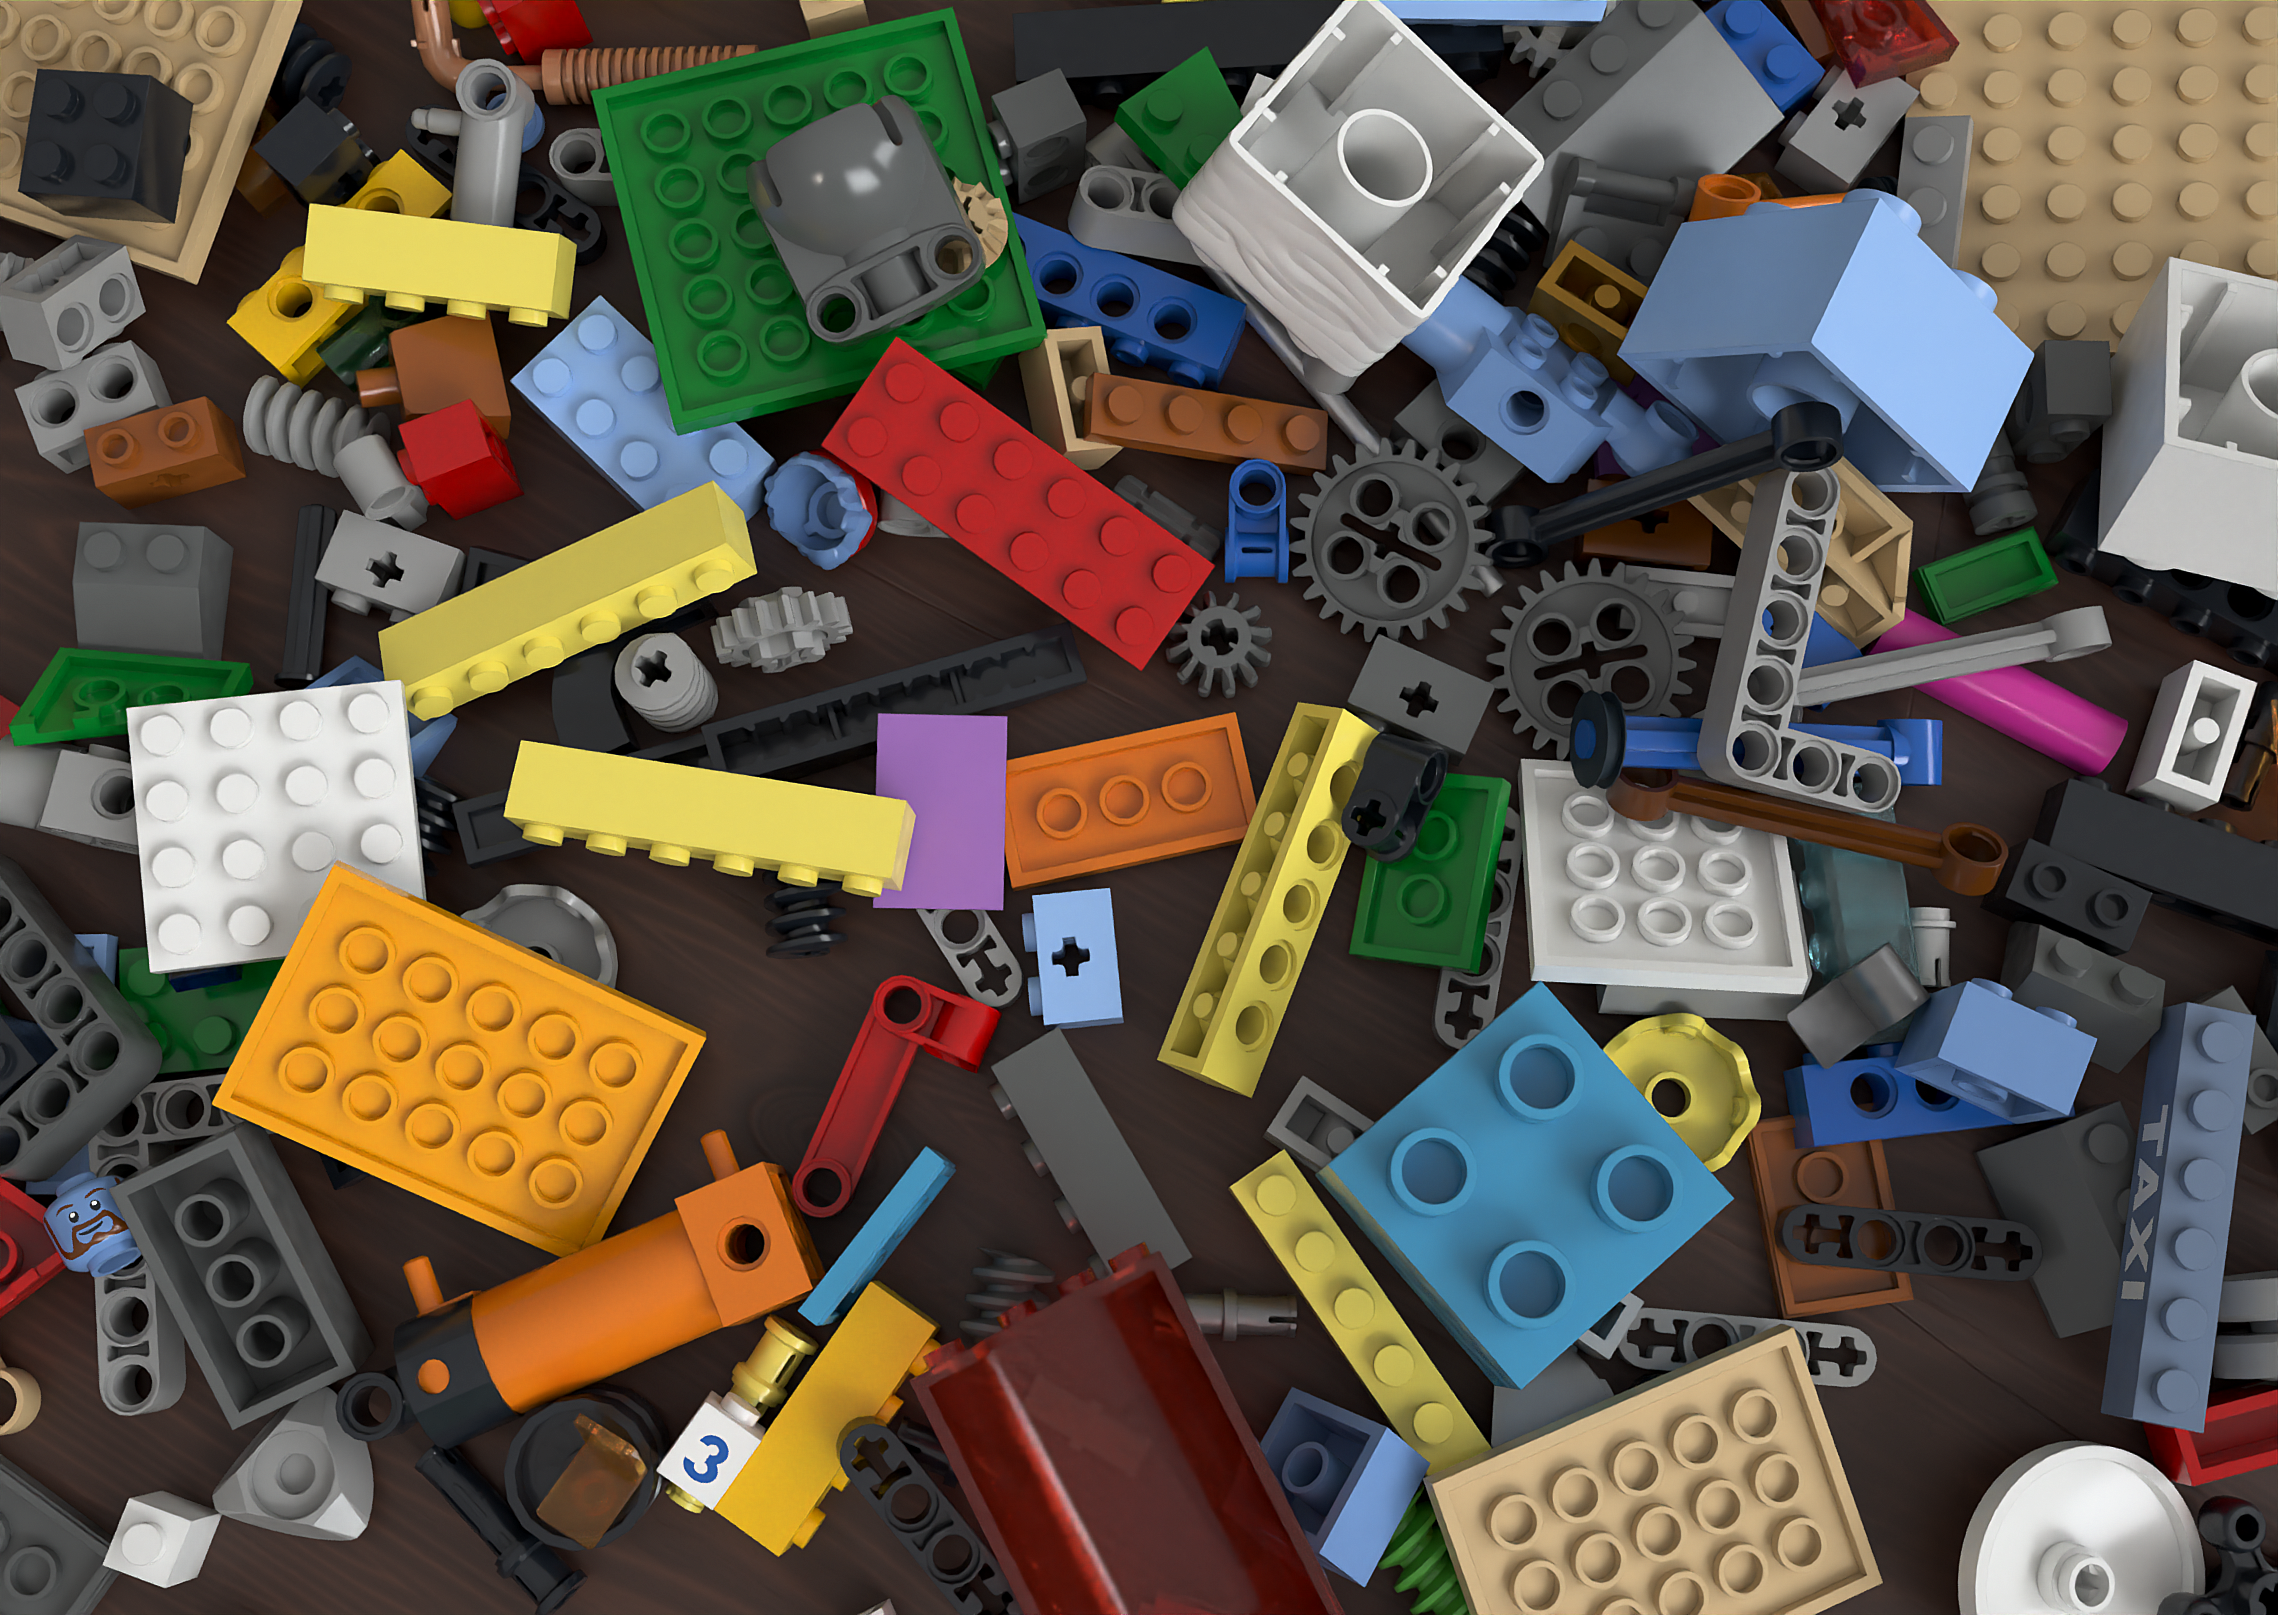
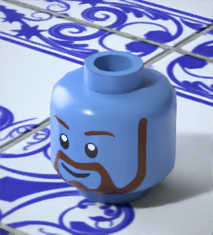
(89, 1226)

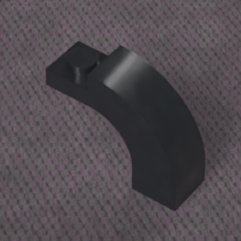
(584, 693)

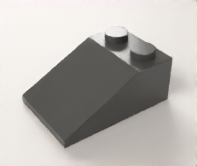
(151, 589)

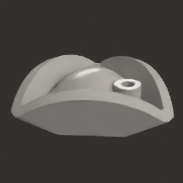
(301, 1475)

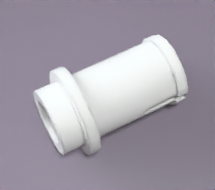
(1932, 944)

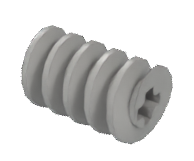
(303, 426)
(666, 682)

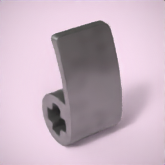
(1857, 1005)

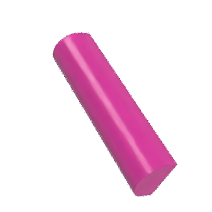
(2018, 703)

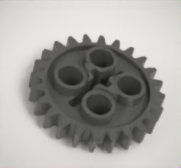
(1416, 490)
(1576, 606)

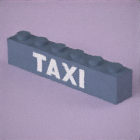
(2179, 1217)

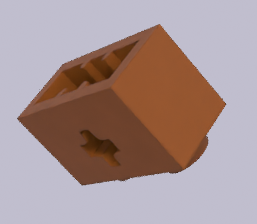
(164, 453)

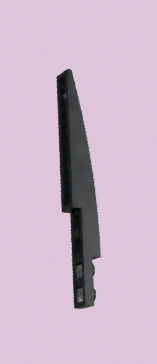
(827, 726)

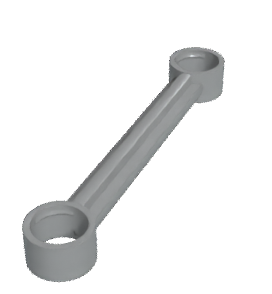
(2052, 639)

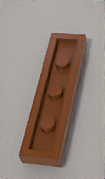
(1203, 424)

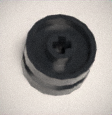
(552, 1441)

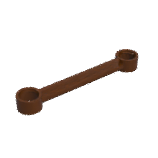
(1834, 828)

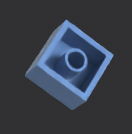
(1997, 1052)
(1342, 1480)

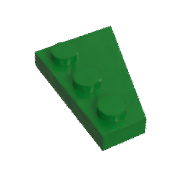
(1181, 117)
(89, 691)

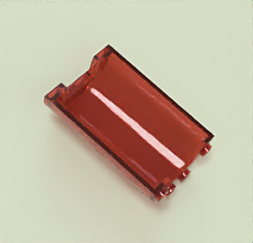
(1118, 1458)

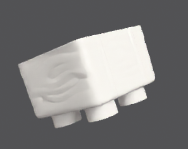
(1356, 188)

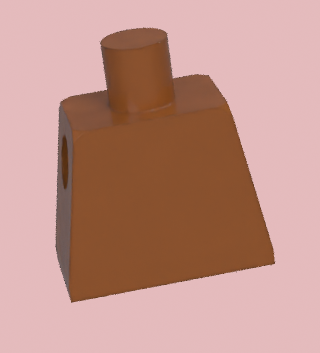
(438, 367)

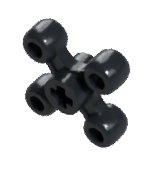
(2243, 1579)

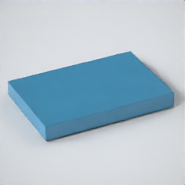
(878, 1238)

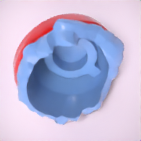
(821, 507)

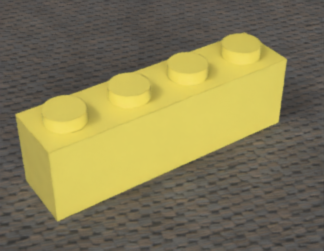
(439, 263)

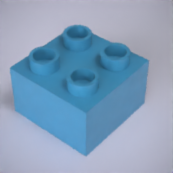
(1524, 1188)

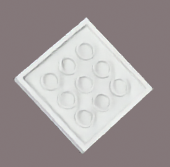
(255, 806)
(1652, 899)

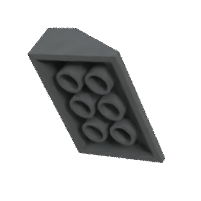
(1644, 98)

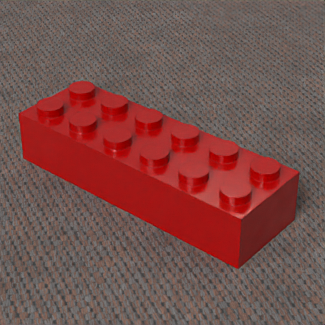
(1017, 504)

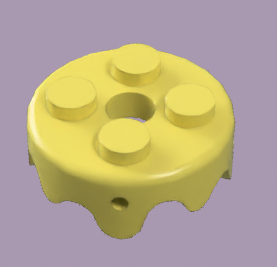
(1709, 1069)

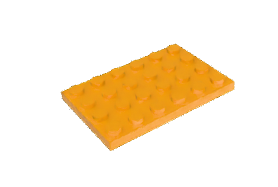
(459, 1064)

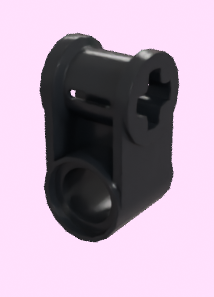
(1393, 792)

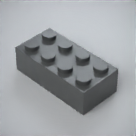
(244, 1272)

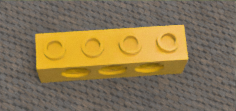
(267, 314)

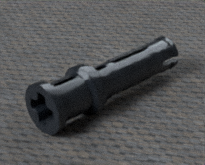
(519, 1553)

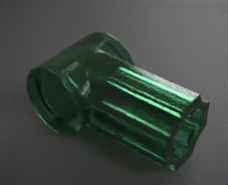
(365, 339)

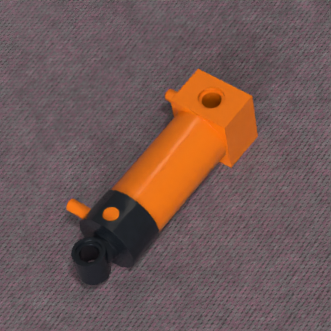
(592, 1312)

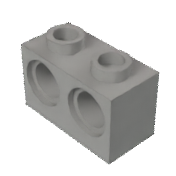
(69, 302)
(94, 392)

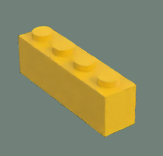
(851, 1378)

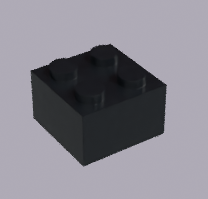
(106, 145)

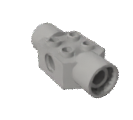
(70, 792)

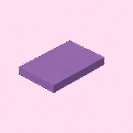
(956, 785)

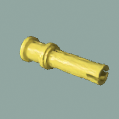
(762, 1379)

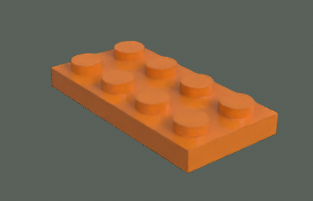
(1126, 801)

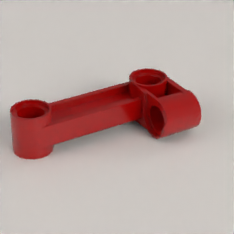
(873, 1075)

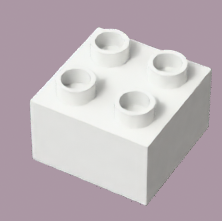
(2196, 429)

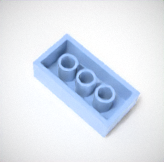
(609, 403)

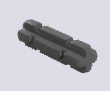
(1171, 517)

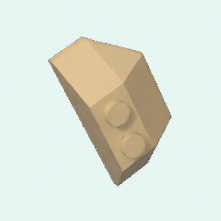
(1866, 557)

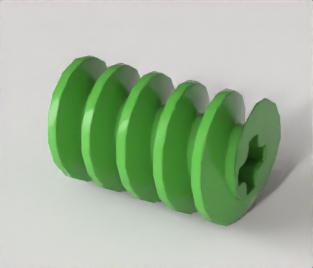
(1425, 1562)

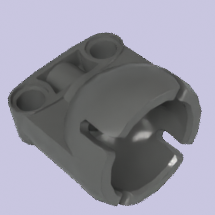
(862, 218)

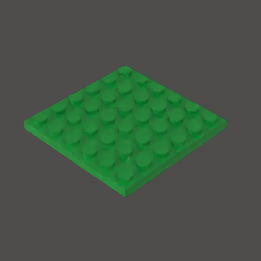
(707, 274)

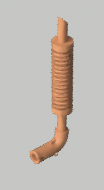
(562, 74)

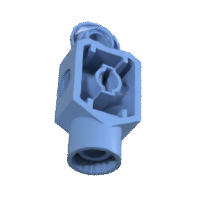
(1537, 393)

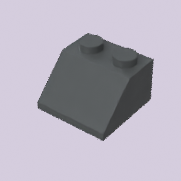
(2103, 994)

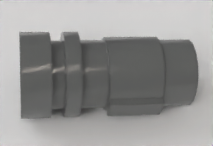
(1999, 493)

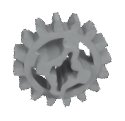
(781, 629)

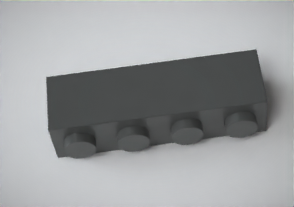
(1084, 1152)

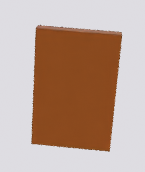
(1829, 1176)

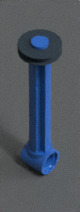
(1608, 740)

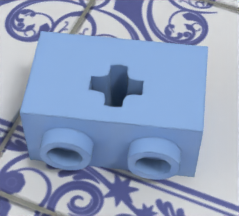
(1080, 920)

